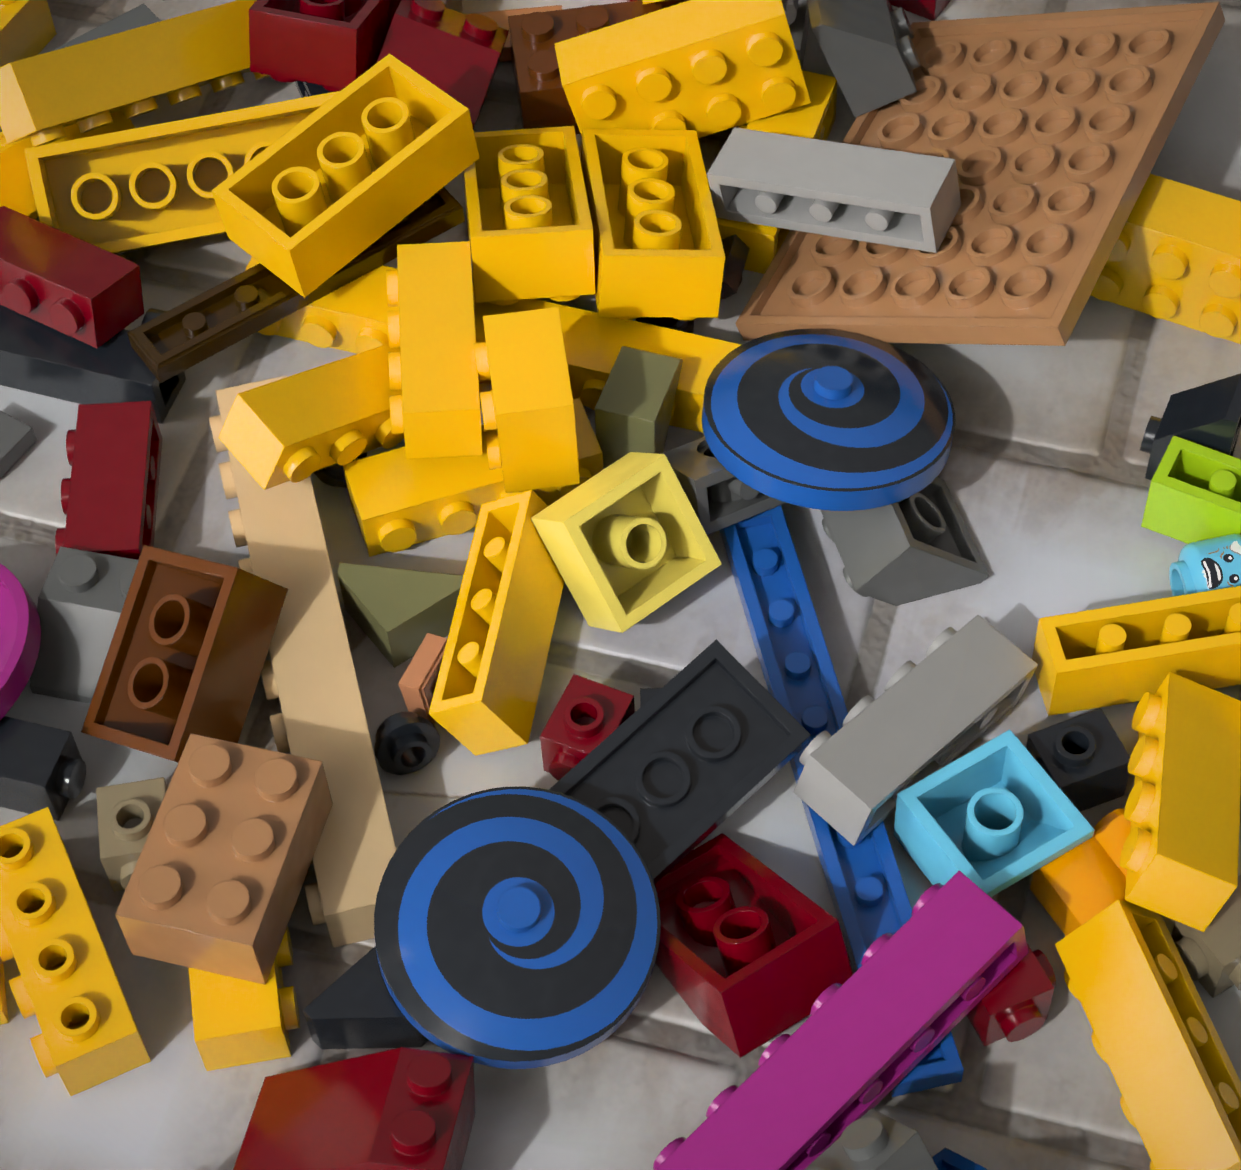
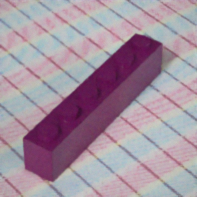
(859, 1036)

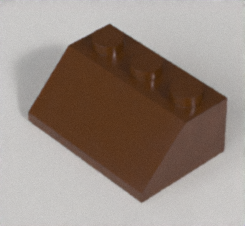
(184, 654)

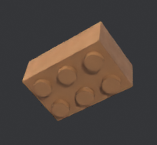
(226, 858)

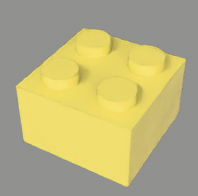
(626, 541)

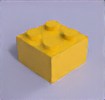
(527, 400)

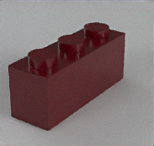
(66, 280)
(112, 479)

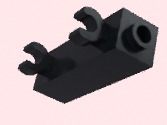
(67, 369)

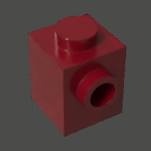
(581, 722)
(1017, 1003)

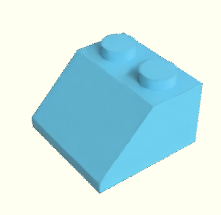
(988, 817)

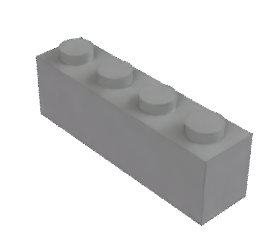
(835, 189)
(912, 727)

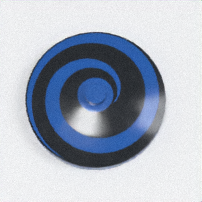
(828, 419)
(517, 927)

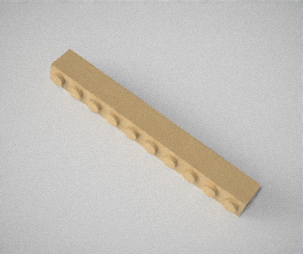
(316, 687)

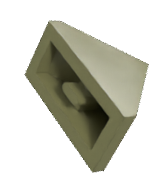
(636, 404)
(398, 605)

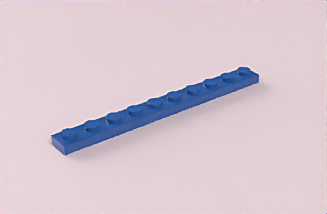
(801, 677)

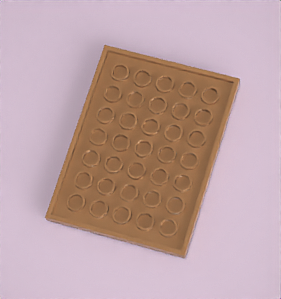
(1050, 154)

